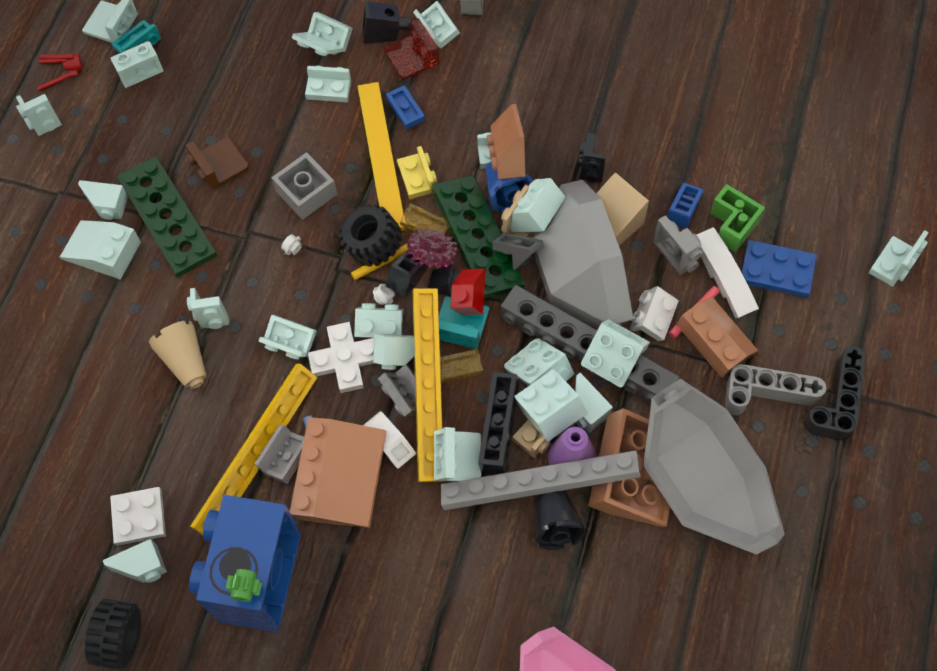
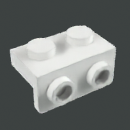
(654, 313)

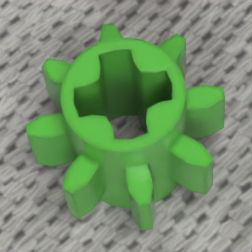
(243, 585)

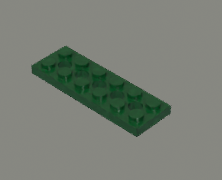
(484, 225)
(160, 228)

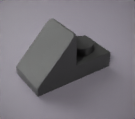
(519, 246)

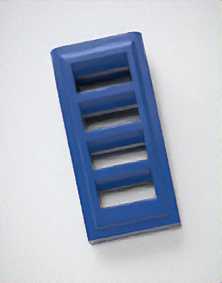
(683, 216)

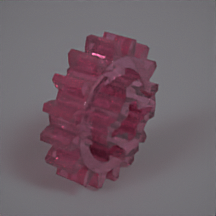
(432, 248)

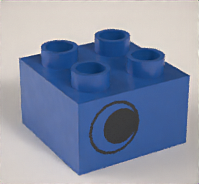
(252, 538)

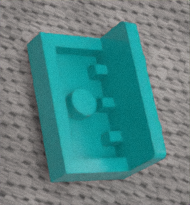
(137, 35)

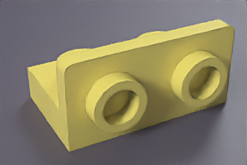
(416, 174)

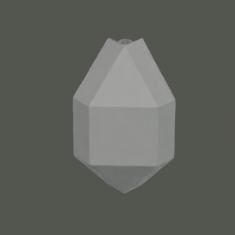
(583, 260)
(710, 470)

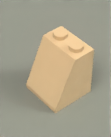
(624, 207)

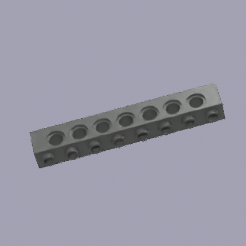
(582, 334)

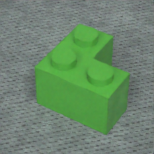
(739, 214)

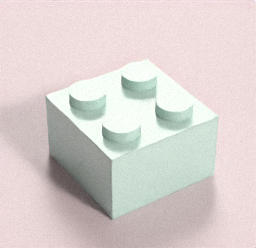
(550, 405)

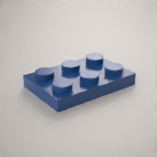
(778, 268)

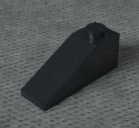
(405, 274)

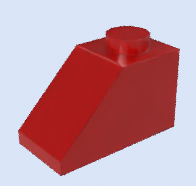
(468, 292)

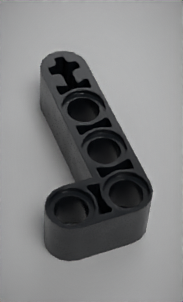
(842, 392)

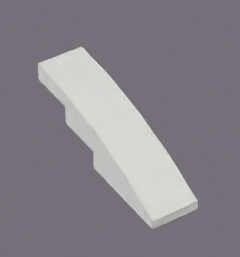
(726, 273)

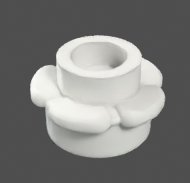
(291, 245)
(383, 294)

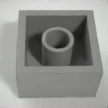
(304, 186)

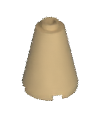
(181, 353)

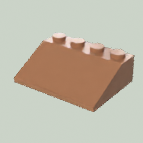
(338, 473)
(635, 497)

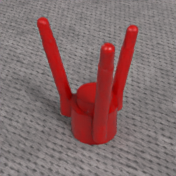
(70, 62)

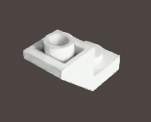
(395, 445)

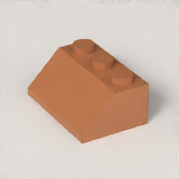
(507, 145)
(716, 336)

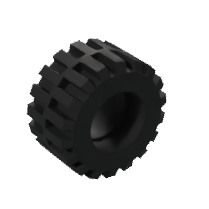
(361, 225)
(112, 634)

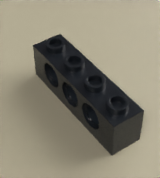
(498, 423)

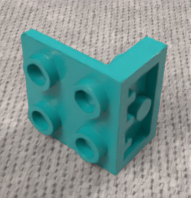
(461, 329)

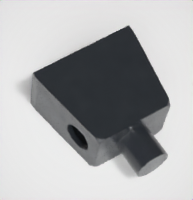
(382, 22)

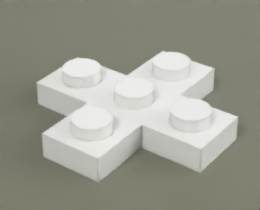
(343, 357)

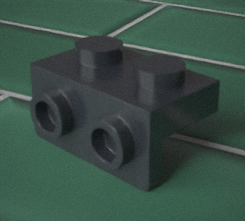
(591, 162)

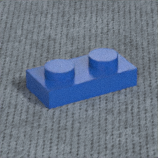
(405, 107)

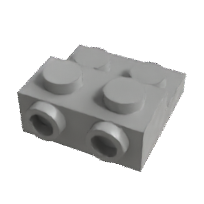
(678, 247)

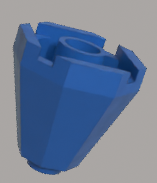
(503, 190)

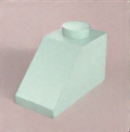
(106, 199)
(393, 350)
(594, 403)
(138, 562)

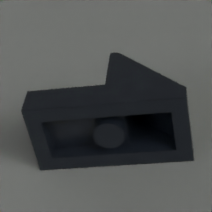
(443, 280)

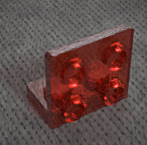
(413, 52)

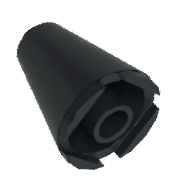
(557, 521)

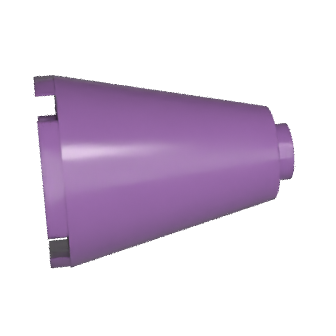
(570, 447)

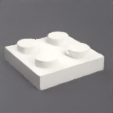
(137, 516)

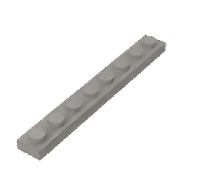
(540, 480)

